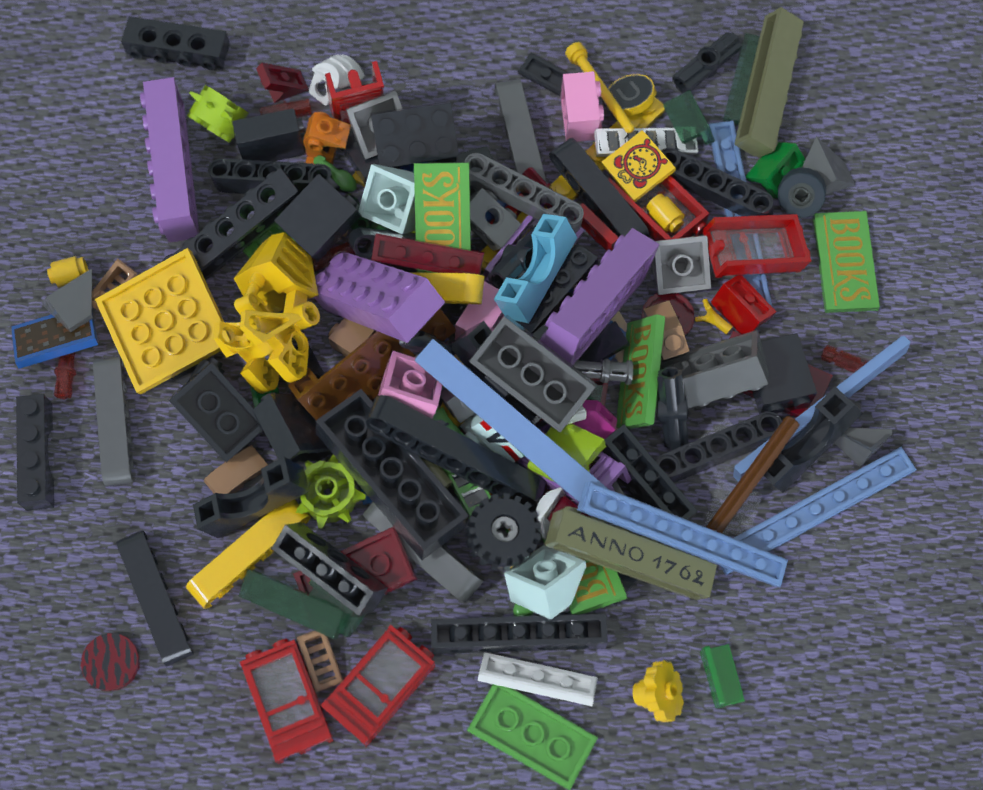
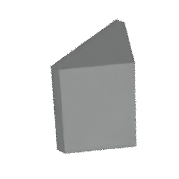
(362, 124)
(682, 265)

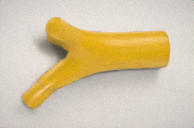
(714, 318)

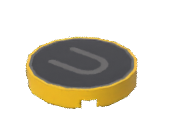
(633, 93)

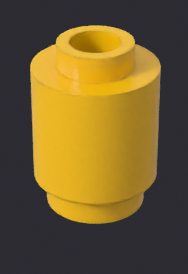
(665, 213)
(66, 270)

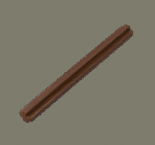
(753, 474)

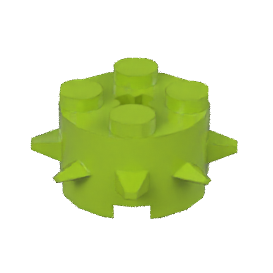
(215, 112)
(335, 505)

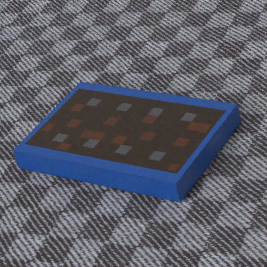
(49, 339)

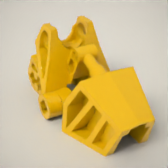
(271, 271)

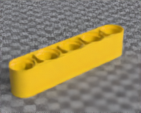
(457, 287)
(243, 554)

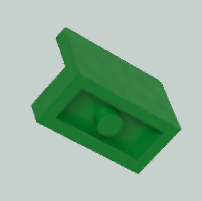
(775, 165)
(722, 676)

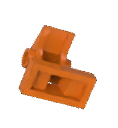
(324, 132)

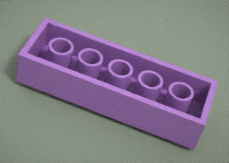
(169, 160)
(377, 295)
(600, 296)

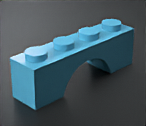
(551, 244)

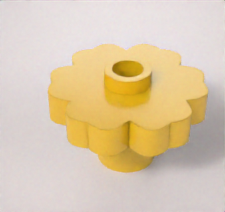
(660, 691)

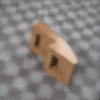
(238, 470)

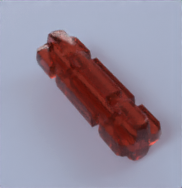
(842, 359)

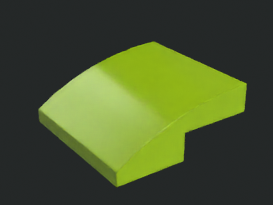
(576, 443)

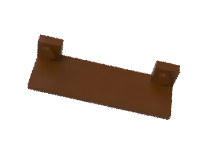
(359, 370)

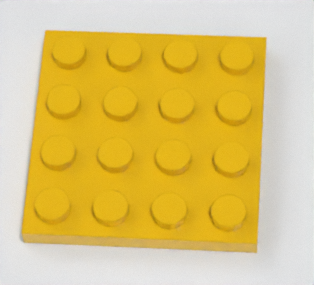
(162, 321)

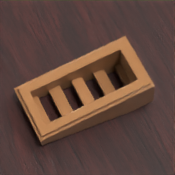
(111, 275)
(329, 682)

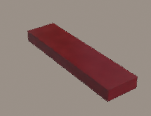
(425, 255)

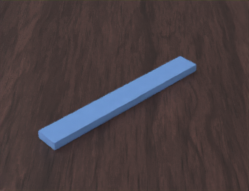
(729, 160)
(847, 387)
(505, 419)
(828, 502)
(682, 534)

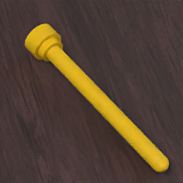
(577, 55)

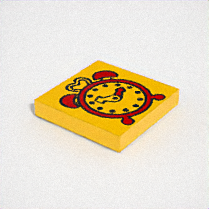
(638, 166)

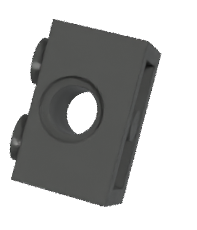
(504, 223)

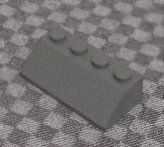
(721, 369)
(533, 373)

